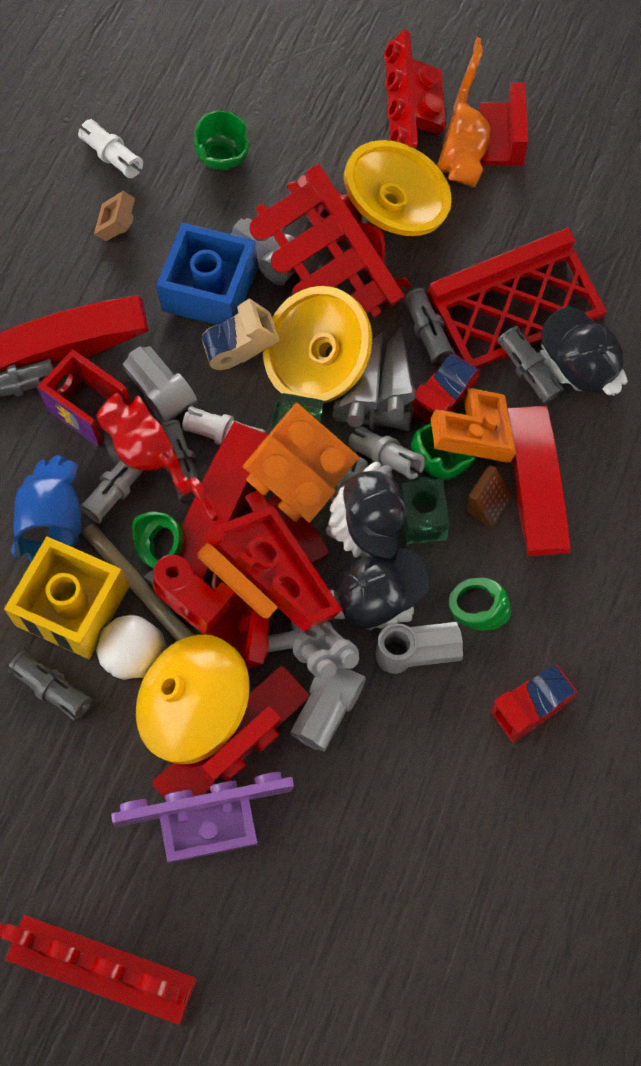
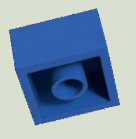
(207, 274)

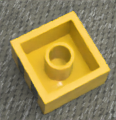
(67, 597)

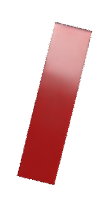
(83, 329)
(538, 482)
(226, 490)

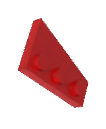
(276, 565)

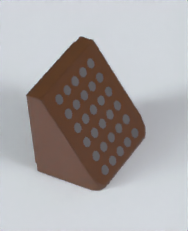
(488, 497)

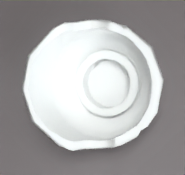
(129, 646)

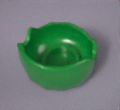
(221, 140)
(439, 463)

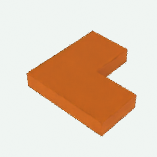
(479, 433)
(236, 581)

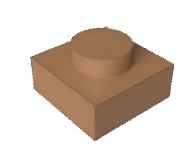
(115, 216)

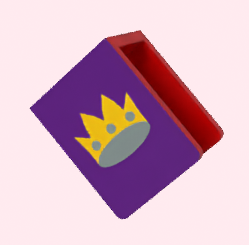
(78, 370)

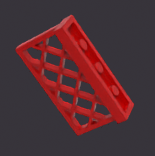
(501, 271)

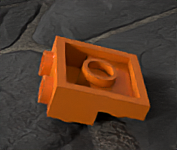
(300, 464)

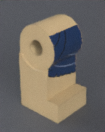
(240, 336)

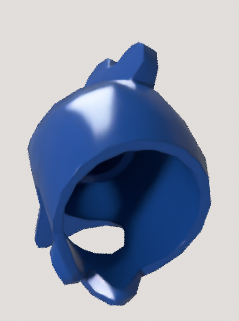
(47, 501)

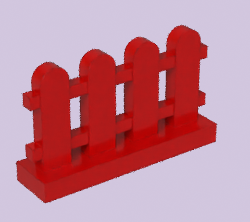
(325, 234)
(99, 968)

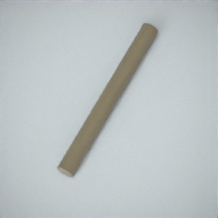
(137, 583)

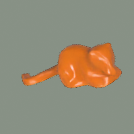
(467, 133)

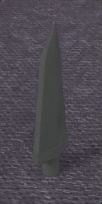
(396, 381)
(364, 394)

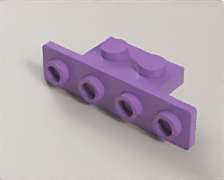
(208, 821)

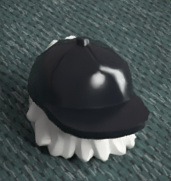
(582, 352)
(369, 513)
(381, 590)

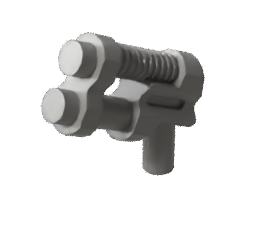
(318, 647)

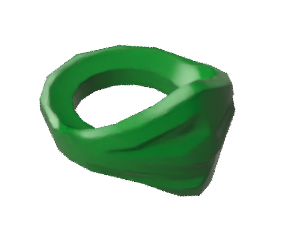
(145, 529)
(485, 620)

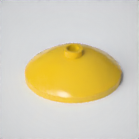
(397, 188)
(306, 328)
(192, 699)

